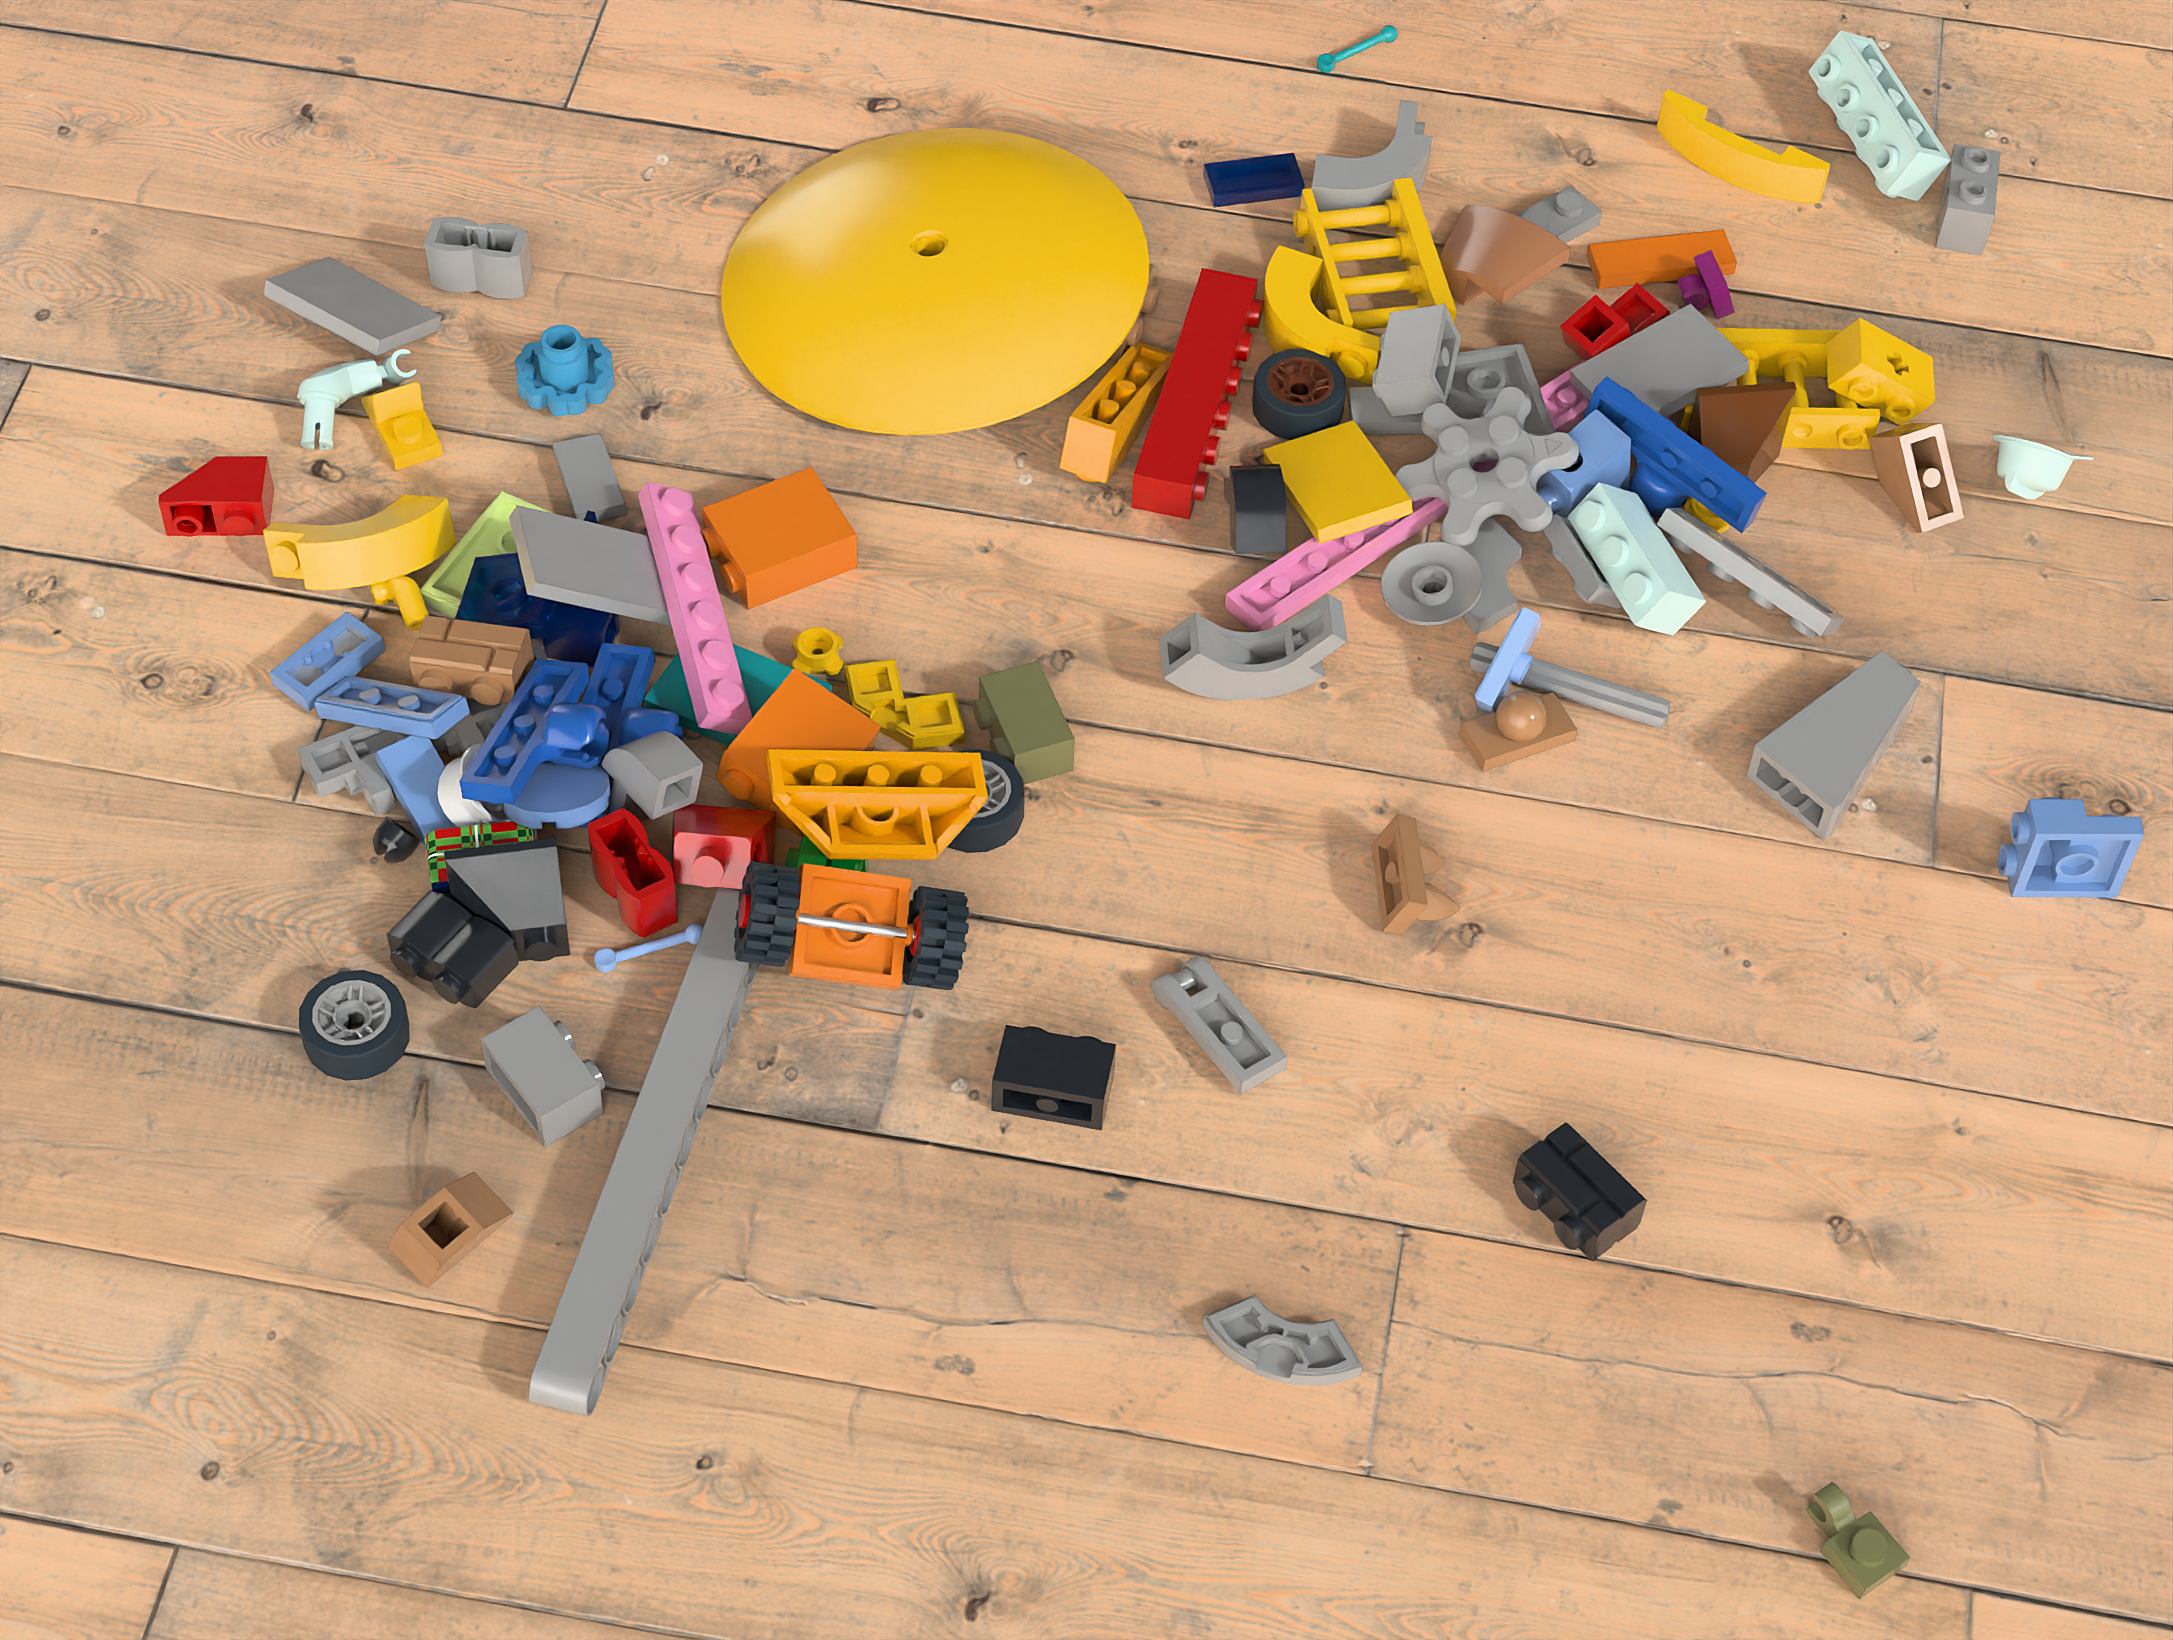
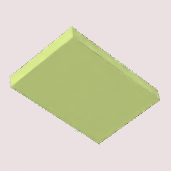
(487, 537)

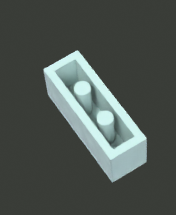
(1636, 559)

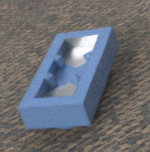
(327, 659)

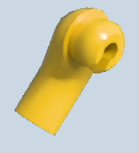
(406, 595)

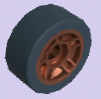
(1298, 393)

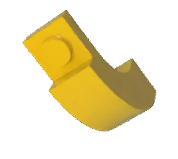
(1295, 323)
(365, 551)

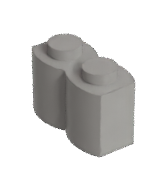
(478, 257)

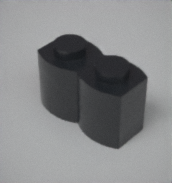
(452, 950)

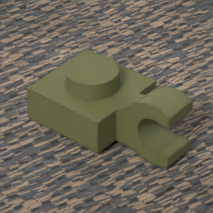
(1858, 1548)

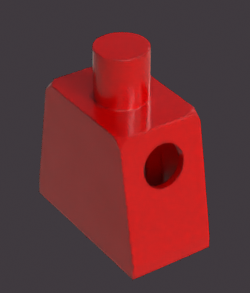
(719, 843)

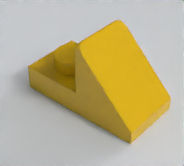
(403, 425)

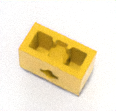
(1866, 369)

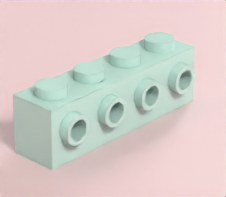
(1879, 116)

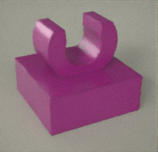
(1707, 287)

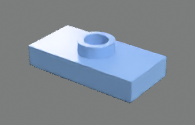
(1510, 662)

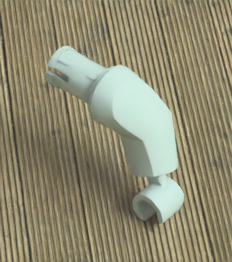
(335, 385)

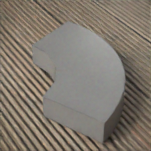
(1496, 554)
(1282, 1348)

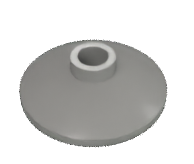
(1429, 569)

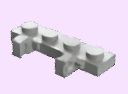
(350, 761)

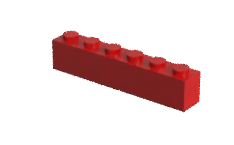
(1196, 393)

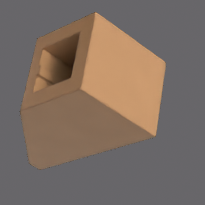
(448, 1227)

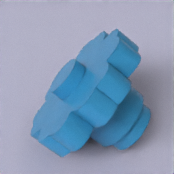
(564, 371)

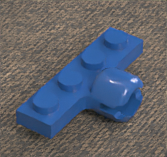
(1675, 464)
(619, 689)
(536, 728)

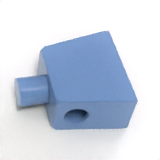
(1601, 458)

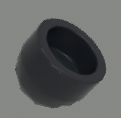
(394, 841)

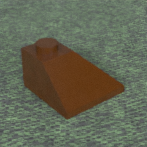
(1743, 423)

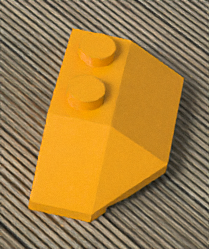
(878, 800)

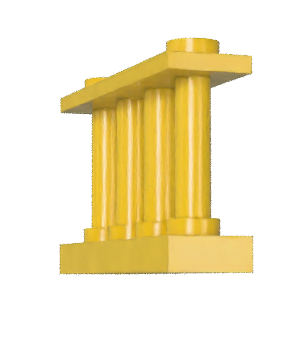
(1411, 243)
(1796, 356)

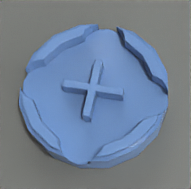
(561, 796)

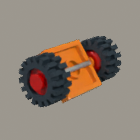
(850, 926)

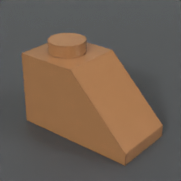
(1918, 474)

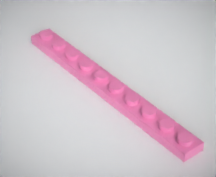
(1318, 568)

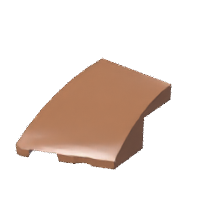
(1497, 254)

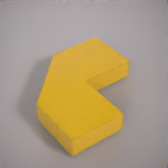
(913, 721)

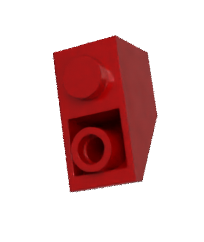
(220, 499)

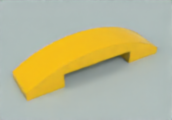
(1737, 160)

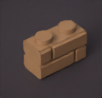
(471, 659)

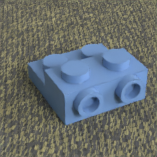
(2066, 852)

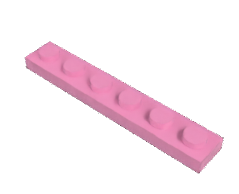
(695, 609)

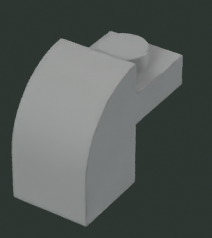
(653, 775)

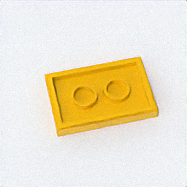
(1338, 482)

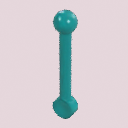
(1326, 62)

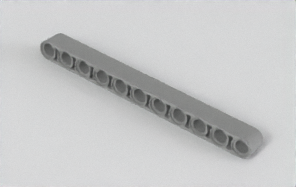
(645, 1170)

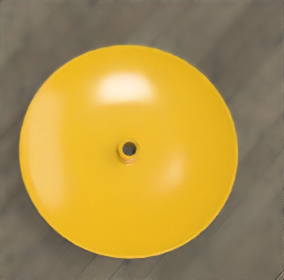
(935, 281)

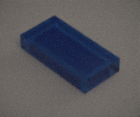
(1253, 180)

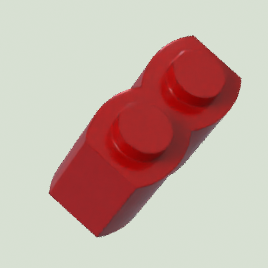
(633, 873)

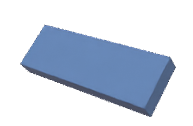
(392, 707)

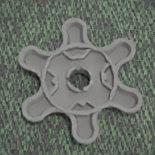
(1504, 489)

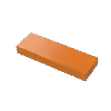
(1657, 258)

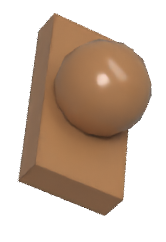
(1517, 729)

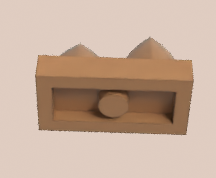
(1400, 870)

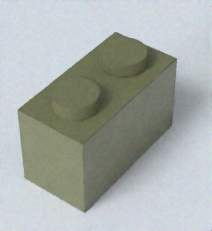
(1025, 722)

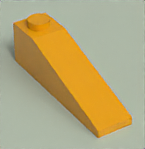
(1114, 413)

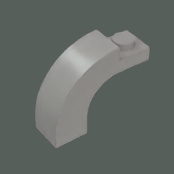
(1370, 179)
(1252, 664)

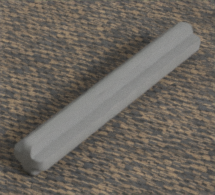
(1583, 688)

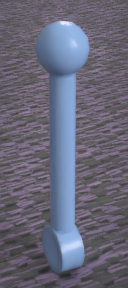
(607, 959)

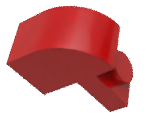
(1601, 326)

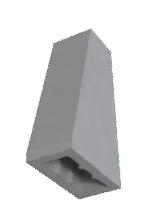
(1833, 745)

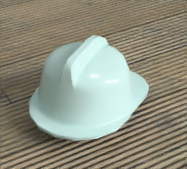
(2032, 467)

